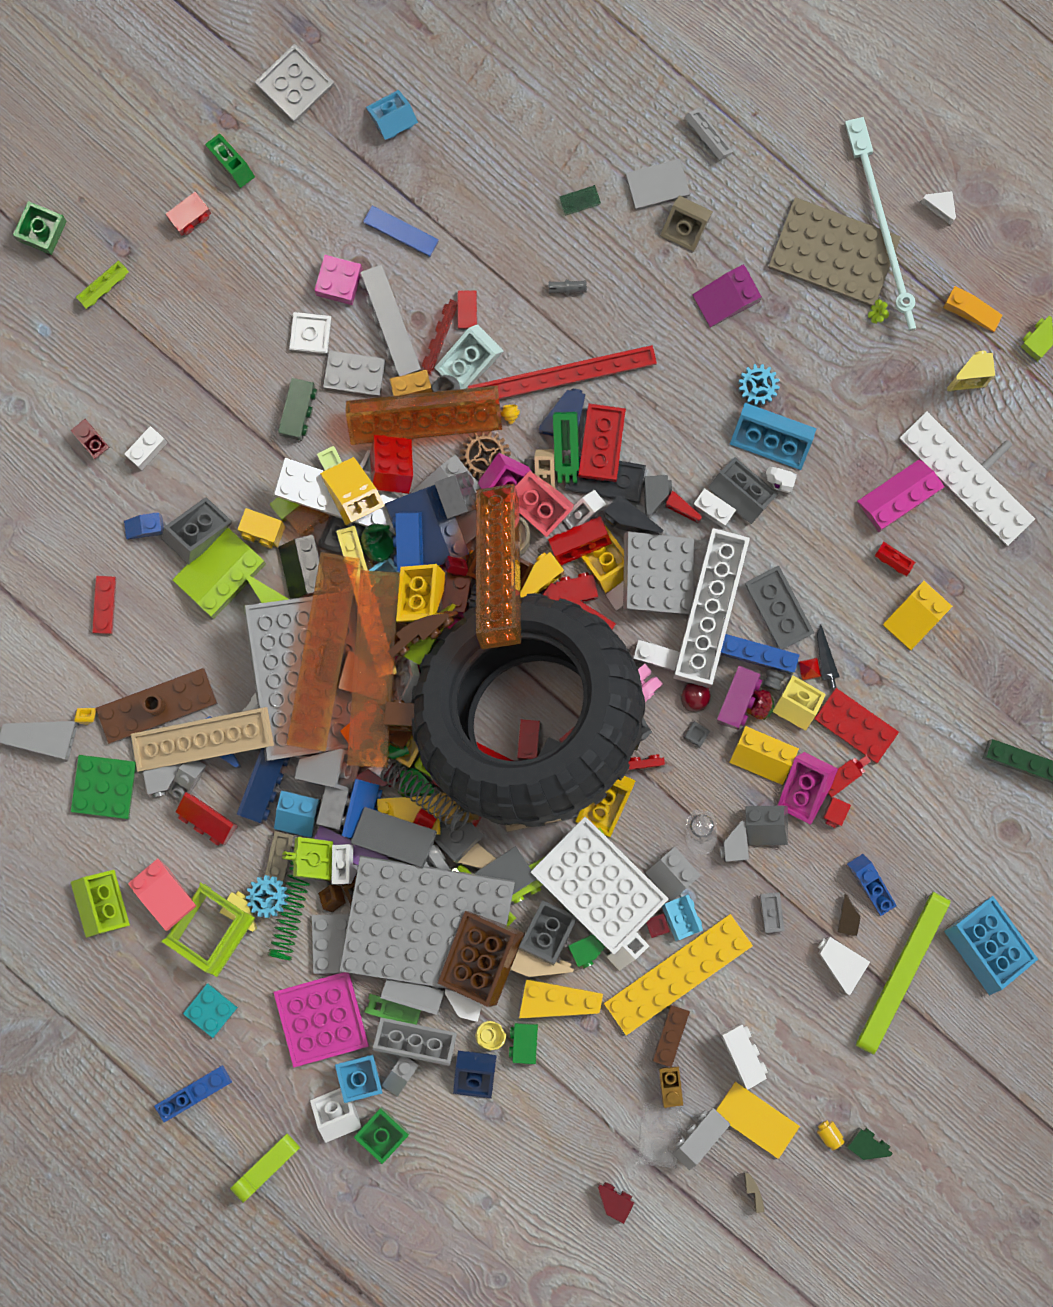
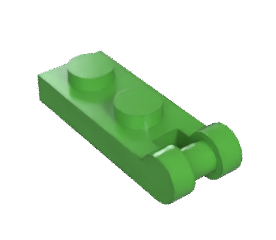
(392, 1010)

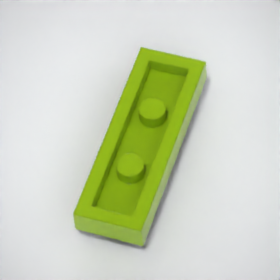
(102, 284)

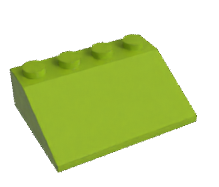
(219, 573)

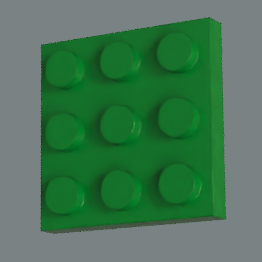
(103, 786)

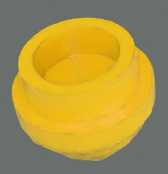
(510, 412)

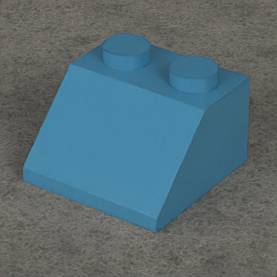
(392, 114)
(296, 814)
(358, 1078)

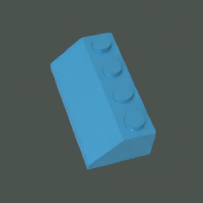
(773, 436)

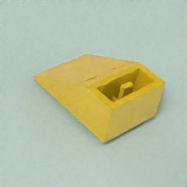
(351, 490)

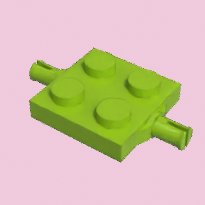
(311, 858)

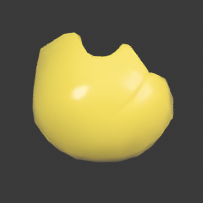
(490, 1036)

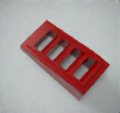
(681, 507)

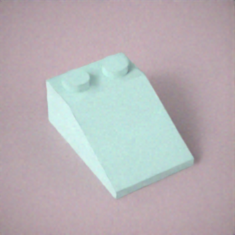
(470, 356)

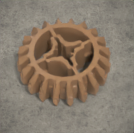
(477, 460)

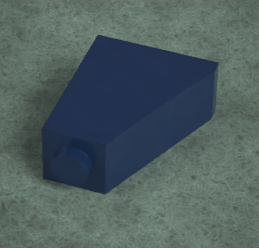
(571, 401)

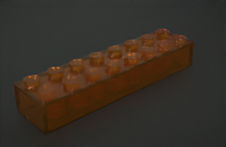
(424, 414)

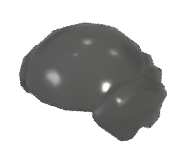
(445, 383)

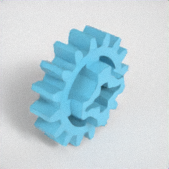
(752, 380)
(268, 903)

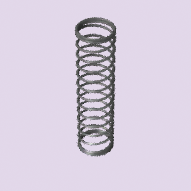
(457, 815)

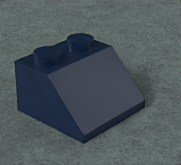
(474, 1074)

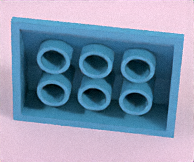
(991, 945)

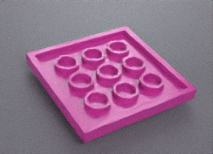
(321, 1019)

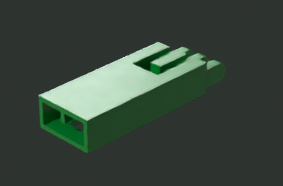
(566, 438)

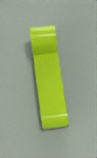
(265, 1168)

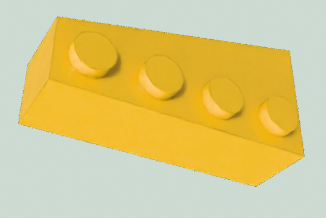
(549, 999)

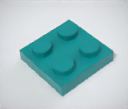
(210, 1010)

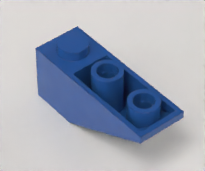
(872, 884)

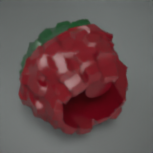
(762, 705)

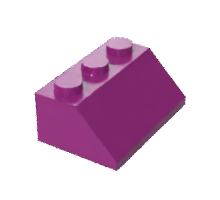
(739, 698)

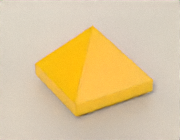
(85, 715)

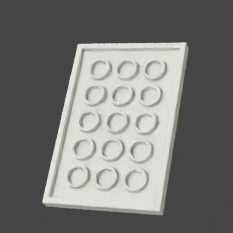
(599, 885)

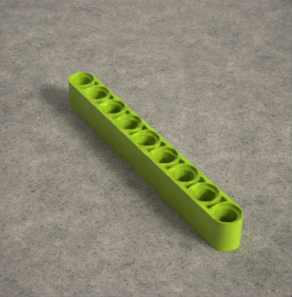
(903, 973)

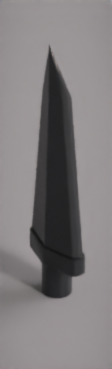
(827, 664)

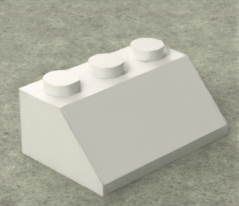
(744, 1055)

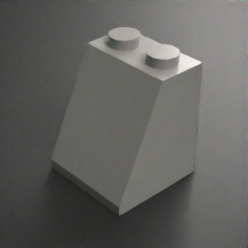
(328, 770)

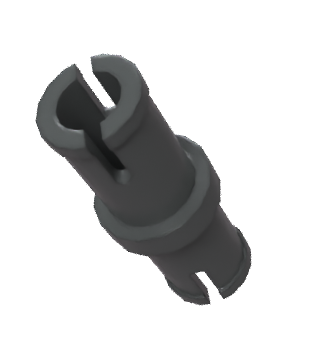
(567, 286)

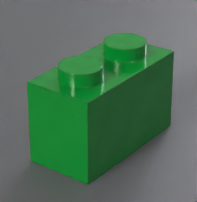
(524, 1044)

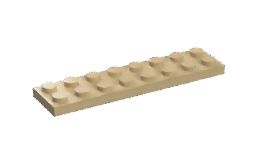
(202, 739)

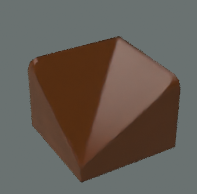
(332, 898)

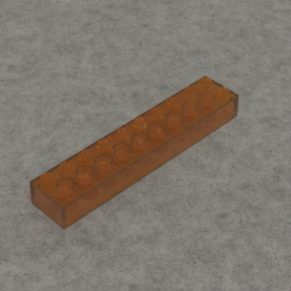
(498, 567)
(323, 652)
(373, 669)

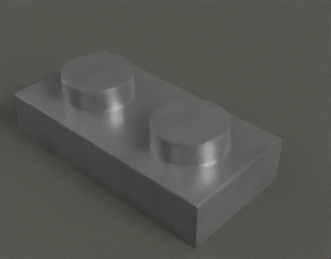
(772, 912)

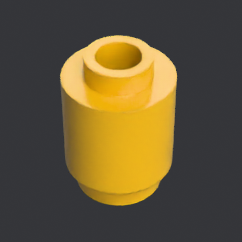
(830, 1135)

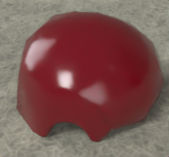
(695, 697)

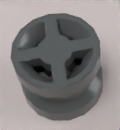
(773, 680)

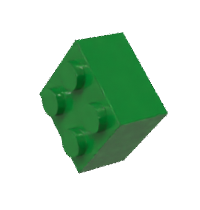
(39, 228)
(382, 1135)

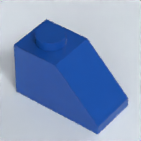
(144, 526)

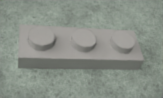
(708, 134)

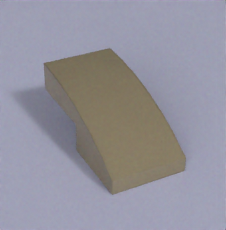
(751, 1187)

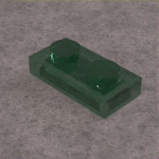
(580, 200)

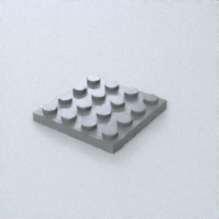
(658, 573)

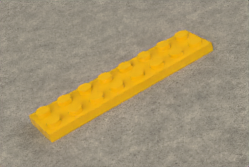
(678, 974)

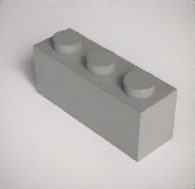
(700, 1138)

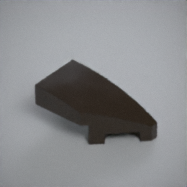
(849, 918)

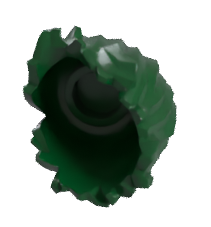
(377, 542)

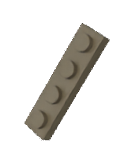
(276, 865)

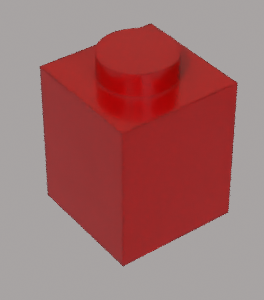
(836, 812)

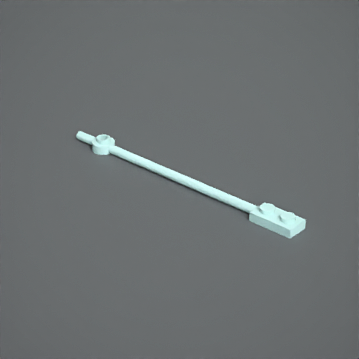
(862, 147)

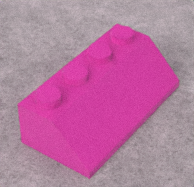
(900, 494)

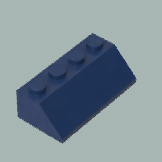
(262, 788)

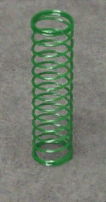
(273, 952)

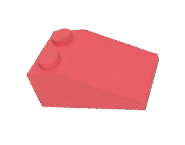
(541, 503)
(162, 894)

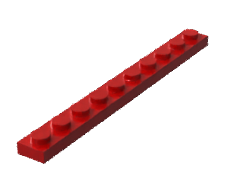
(573, 372)

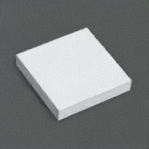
(310, 333)

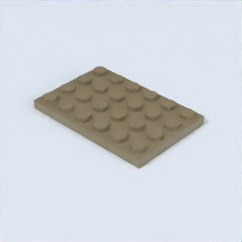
(833, 252)

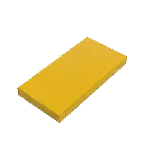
(757, 1120)

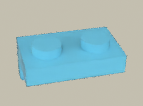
(682, 917)

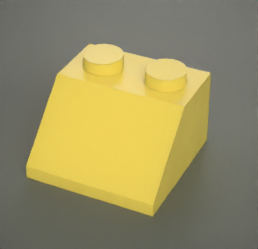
(799, 703)

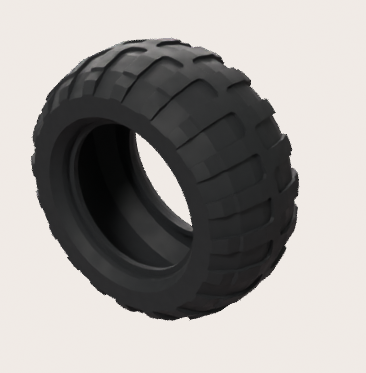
(570, 774)

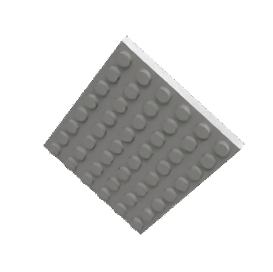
(276, 649)
(409, 917)

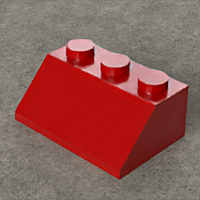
(205, 819)

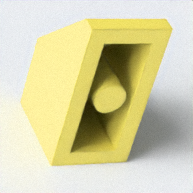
(240, 901)

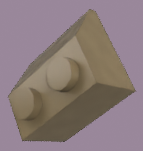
(686, 223)

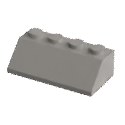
(415, 1041)

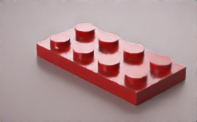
(602, 442)
(856, 725)

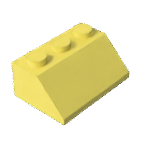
(976, 372)

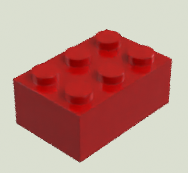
(391, 464)

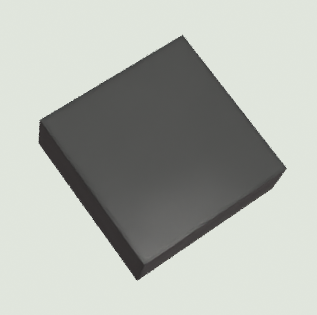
(697, 734)

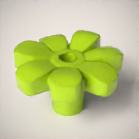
(878, 312)

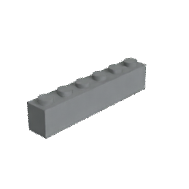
(390, 321)

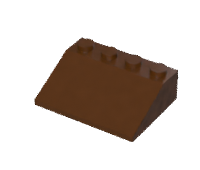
(480, 958)

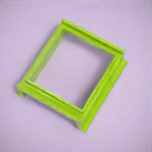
(226, 945)

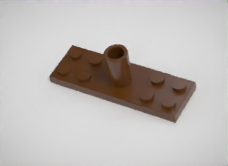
(175, 700)

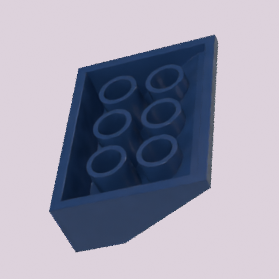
(440, 535)

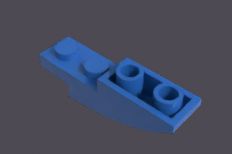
(193, 1093)

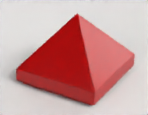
(809, 669)

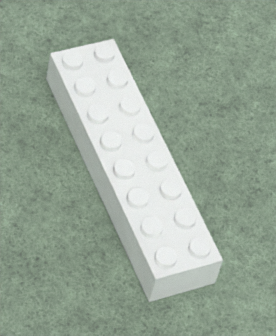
(711, 608)

